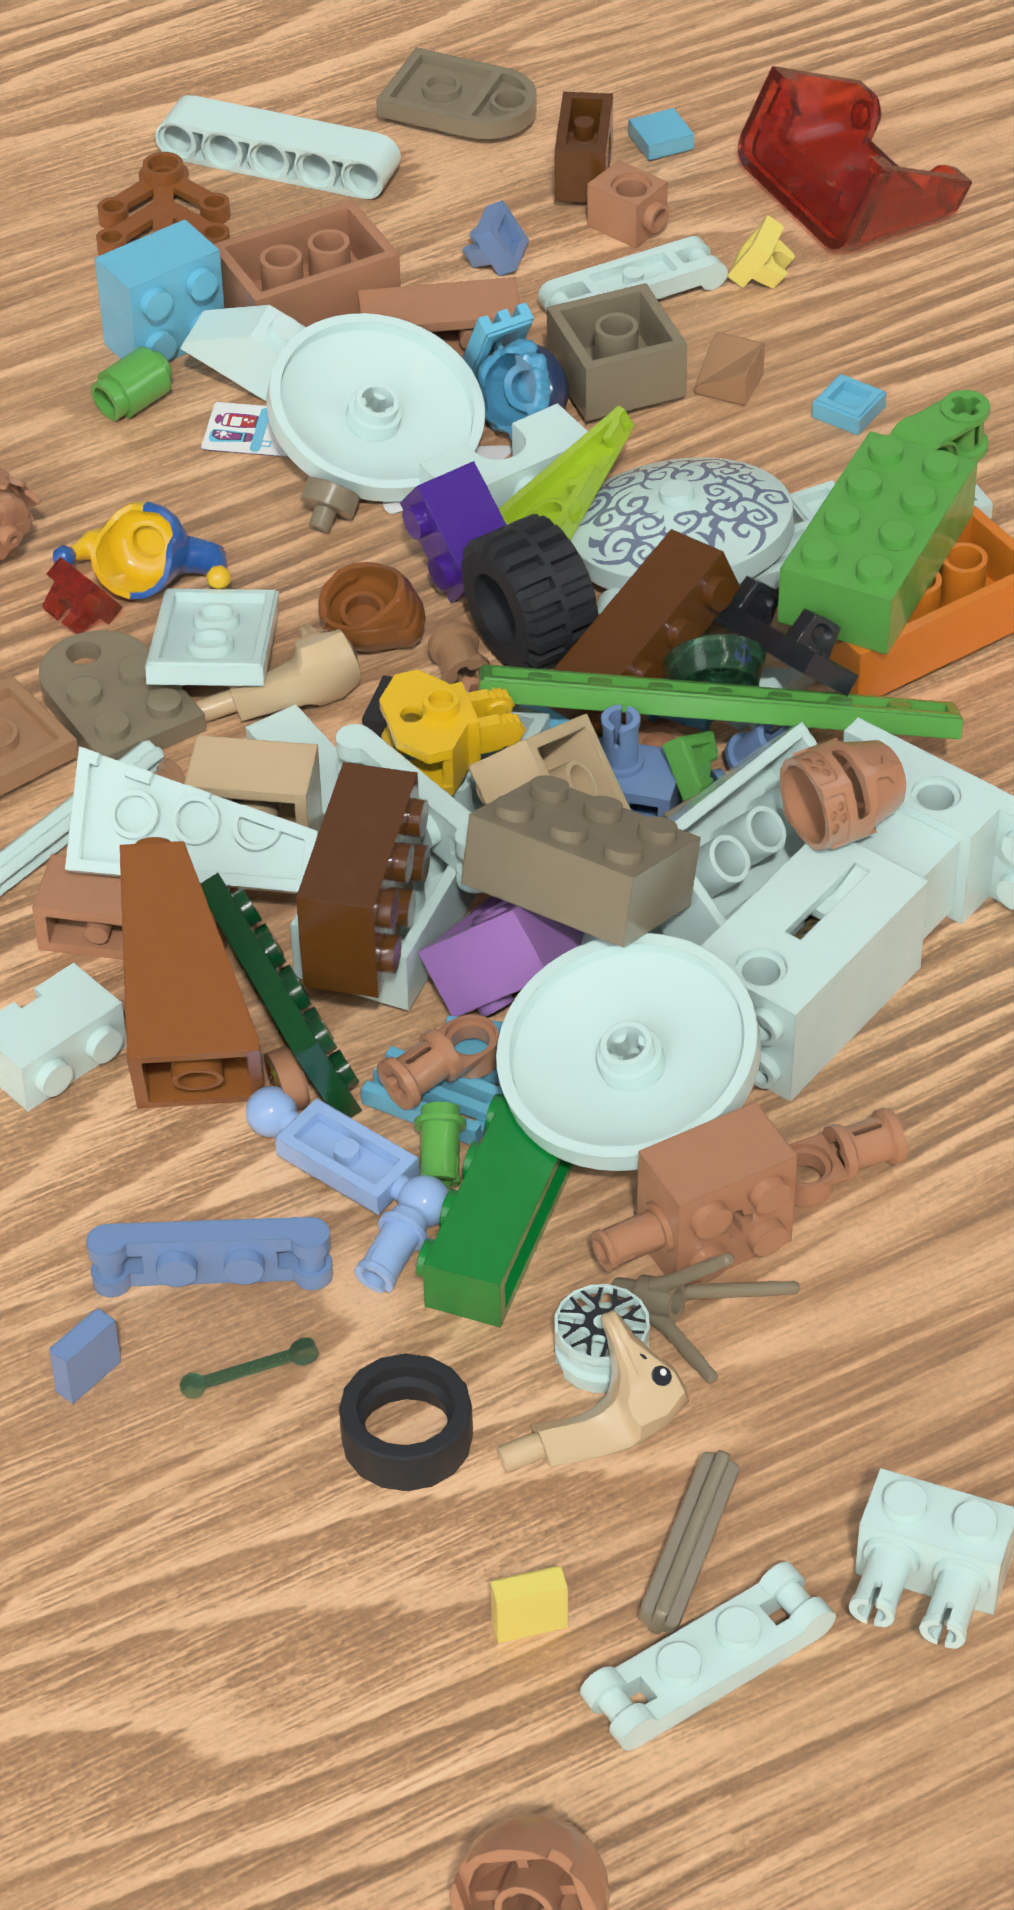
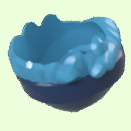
(520, 383)

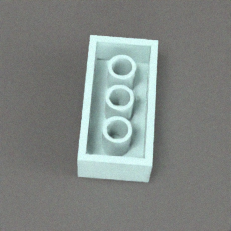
(740, 834)

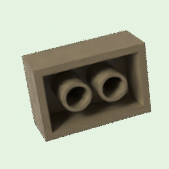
(581, 860)

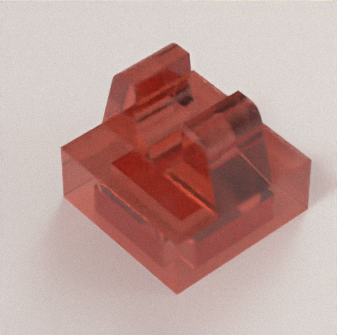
(79, 593)

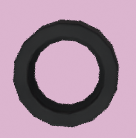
(399, 1379)

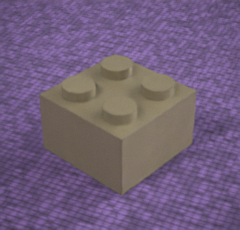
(618, 351)

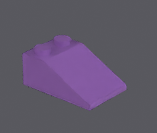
(493, 955)

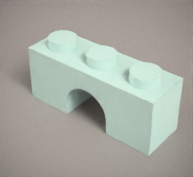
(535, 445)

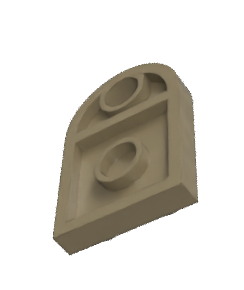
(459, 96)
(109, 700)

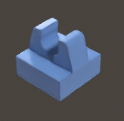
(497, 240)

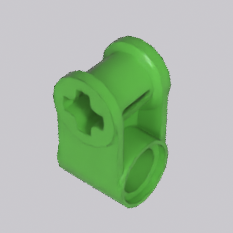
(950, 425)

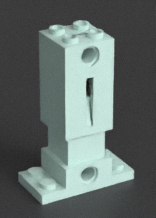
(850, 922)

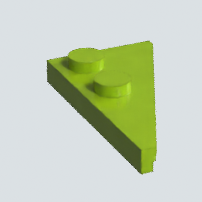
(574, 478)

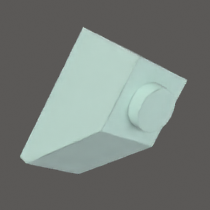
(242, 343)

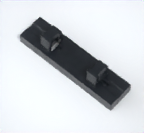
(802, 647)

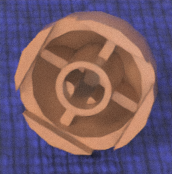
(531, 1866)

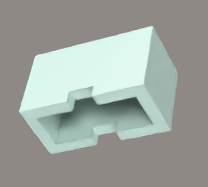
(58, 1036)

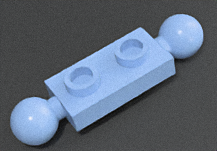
(345, 1154)

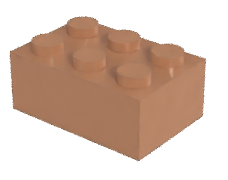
(309, 264)

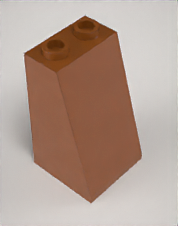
(182, 1001)

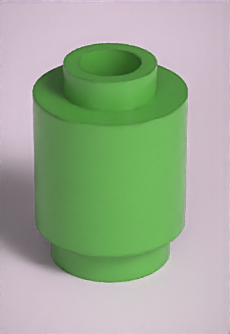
(132, 383)

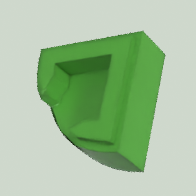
(691, 762)

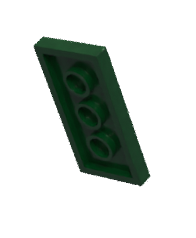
(283, 995)

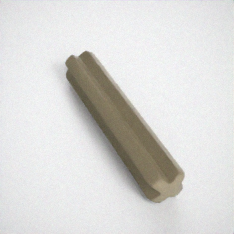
(688, 1542)

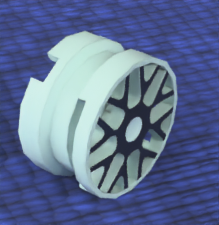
(580, 1337)

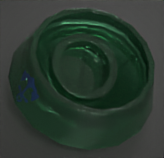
(717, 660)

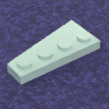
(127, 803)

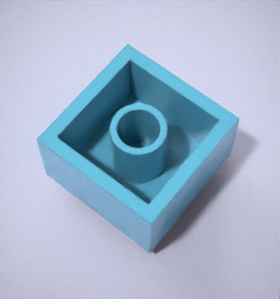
(158, 289)

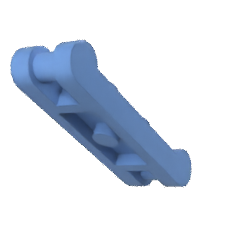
(210, 1253)

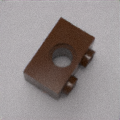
(582, 143)

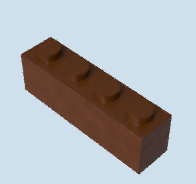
(659, 607)

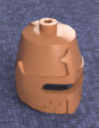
(841, 790)

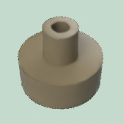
(328, 501)

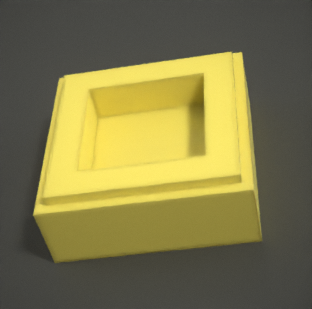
(529, 1604)

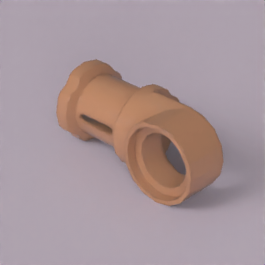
(437, 1060)
(845, 1150)

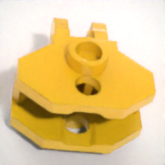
(446, 724)

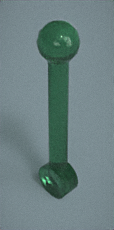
(300, 1352)

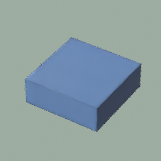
(85, 1355)

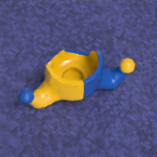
(145, 551)

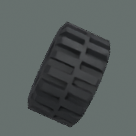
(528, 591)

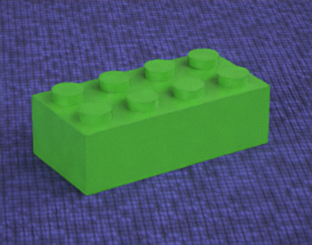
(879, 540)

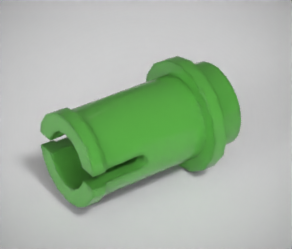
(440, 1141)

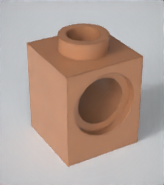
(627, 204)

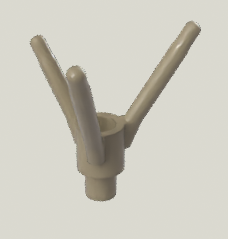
(666, 1297)

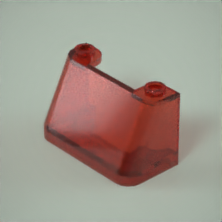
(817, 158)

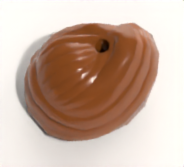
(372, 607)

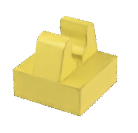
(762, 256)

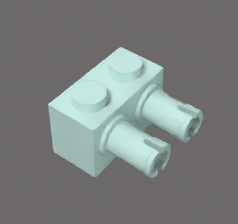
(933, 1545)

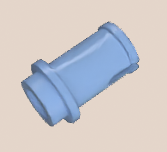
(399, 1236)

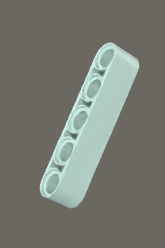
(279, 146)

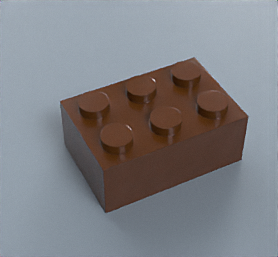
(362, 880)

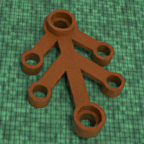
(162, 178)

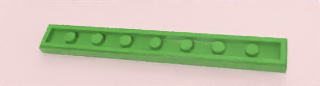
(722, 701)

